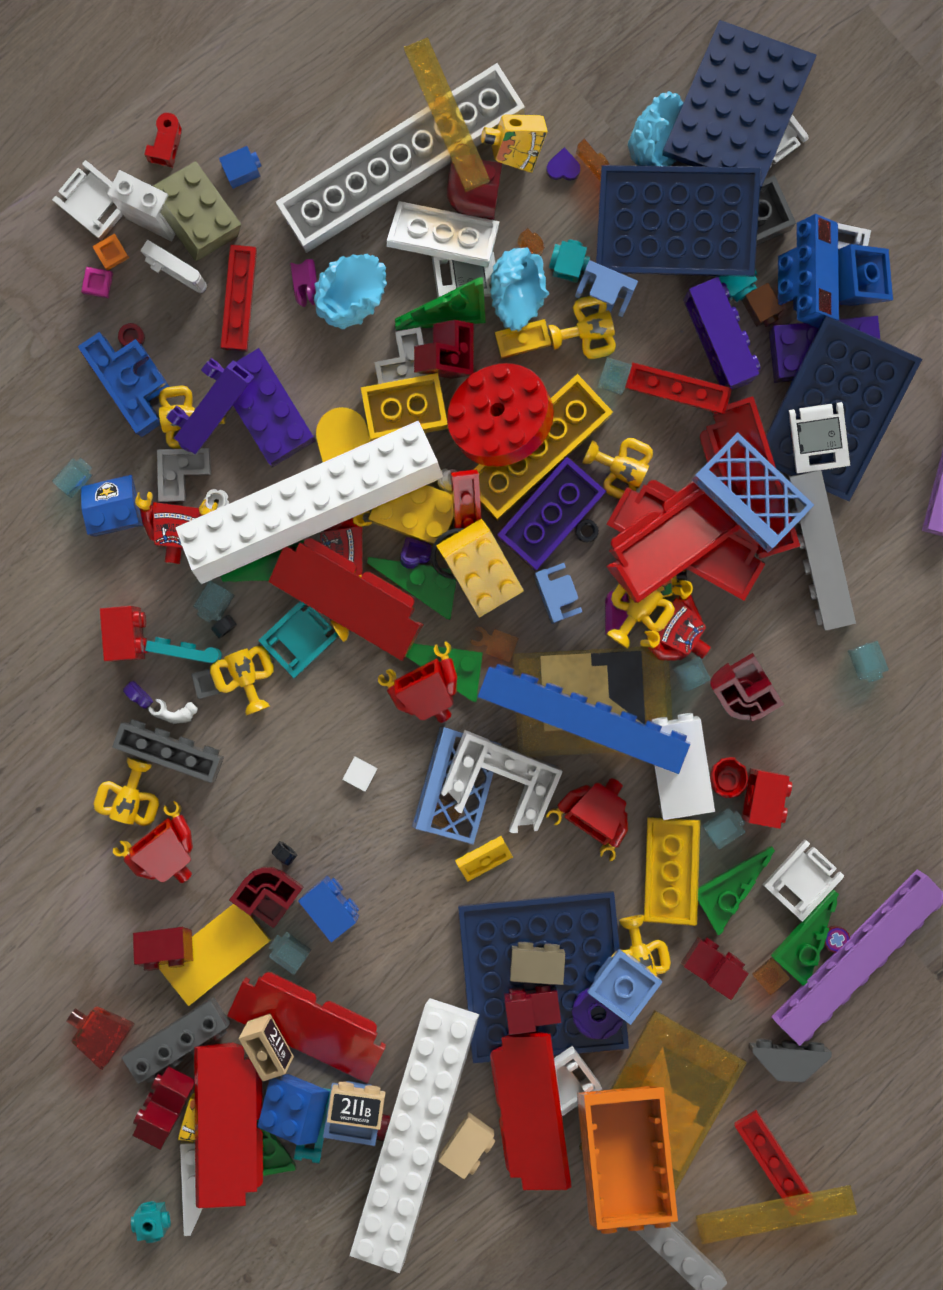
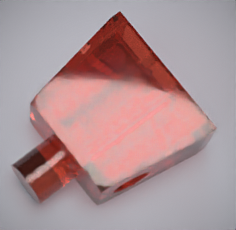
(99, 1034)

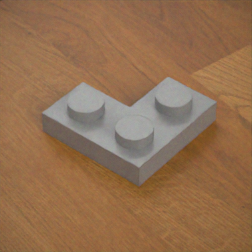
(401, 367)
(174, 466)

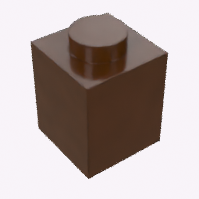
(762, 305)

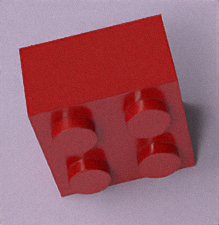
(123, 633)
(766, 798)

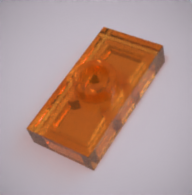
(591, 158)

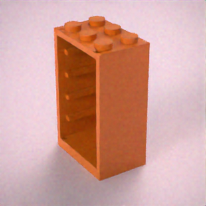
(627, 1158)

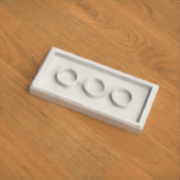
(443, 234)

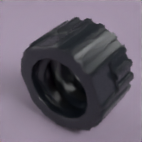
(595, 531)
(223, 626)
(284, 853)

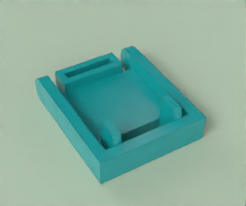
(302, 634)

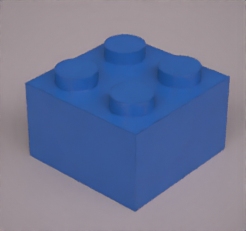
(330, 908)
(293, 1109)

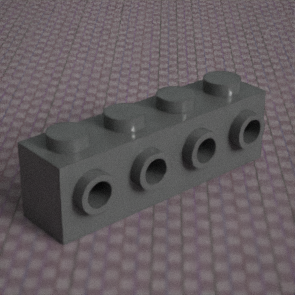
(168, 752)
(176, 1040)

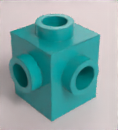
(156, 1215)

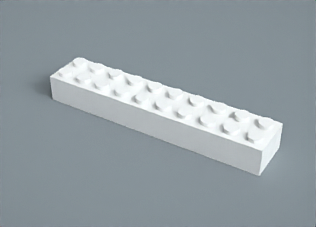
(392, 162)
(309, 502)
(414, 1135)

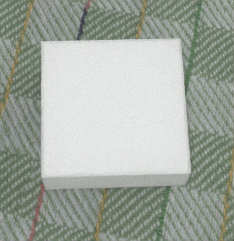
(360, 773)

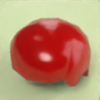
(728, 778)

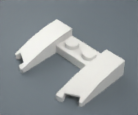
(537, 775)

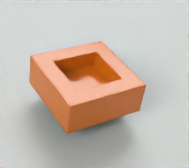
(110, 252)

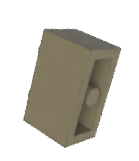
(537, 964)

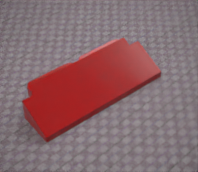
(744, 418)
(669, 542)
(727, 565)
(358, 603)
(322, 1032)
(530, 1111)
(226, 1126)

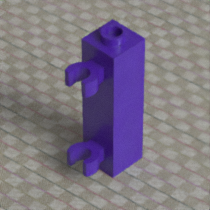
(214, 406)

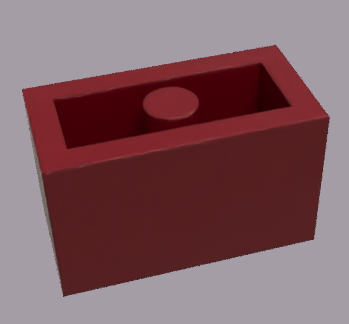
(163, 947)

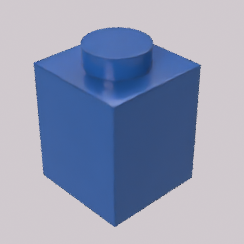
(241, 166)

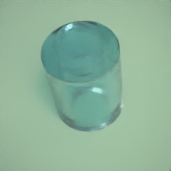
(73, 476)

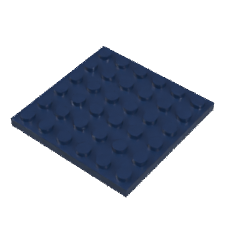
(578, 923)

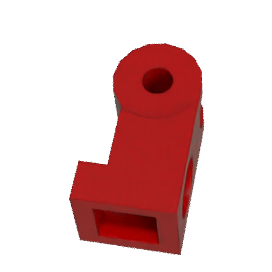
(166, 141)

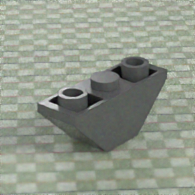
(789, 1060)

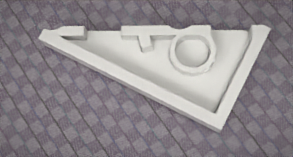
(190, 1211)

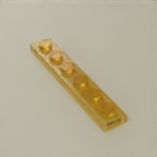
(446, 114)
(776, 1214)

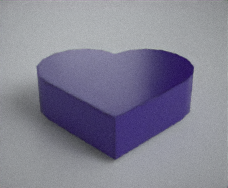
(563, 166)
(415, 552)
(137, 695)

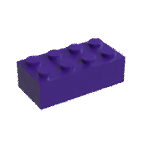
(721, 334)
(792, 341)
(270, 412)
(551, 514)

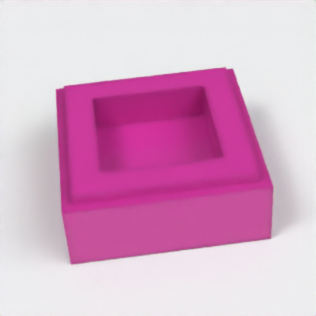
(97, 282)

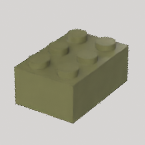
(197, 212)

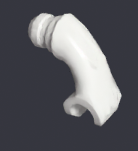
(180, 716)

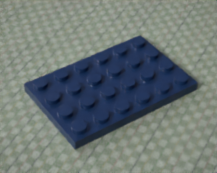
(739, 101)
(679, 220)
(862, 375)

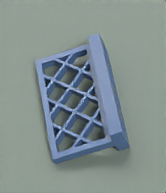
(742, 512)
(433, 787)

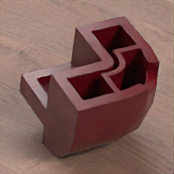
(479, 201)
(745, 690)
(266, 894)

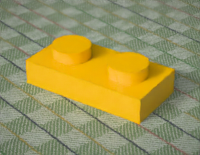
(529, 338)
(484, 858)

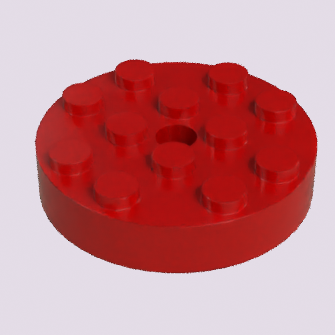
(477, 421)

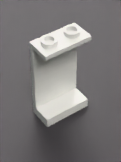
(140, 204)
(690, 790)

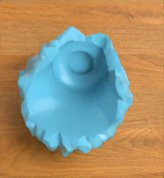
(653, 131)
(518, 287)
(350, 290)

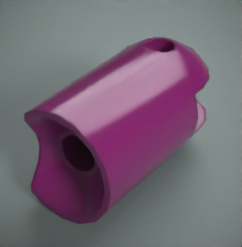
(304, 281)
(614, 616)

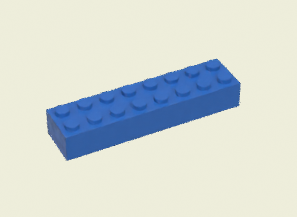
(585, 719)

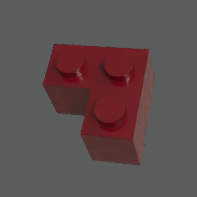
(450, 353)
(719, 970)
(531, 1008)
(163, 1107)

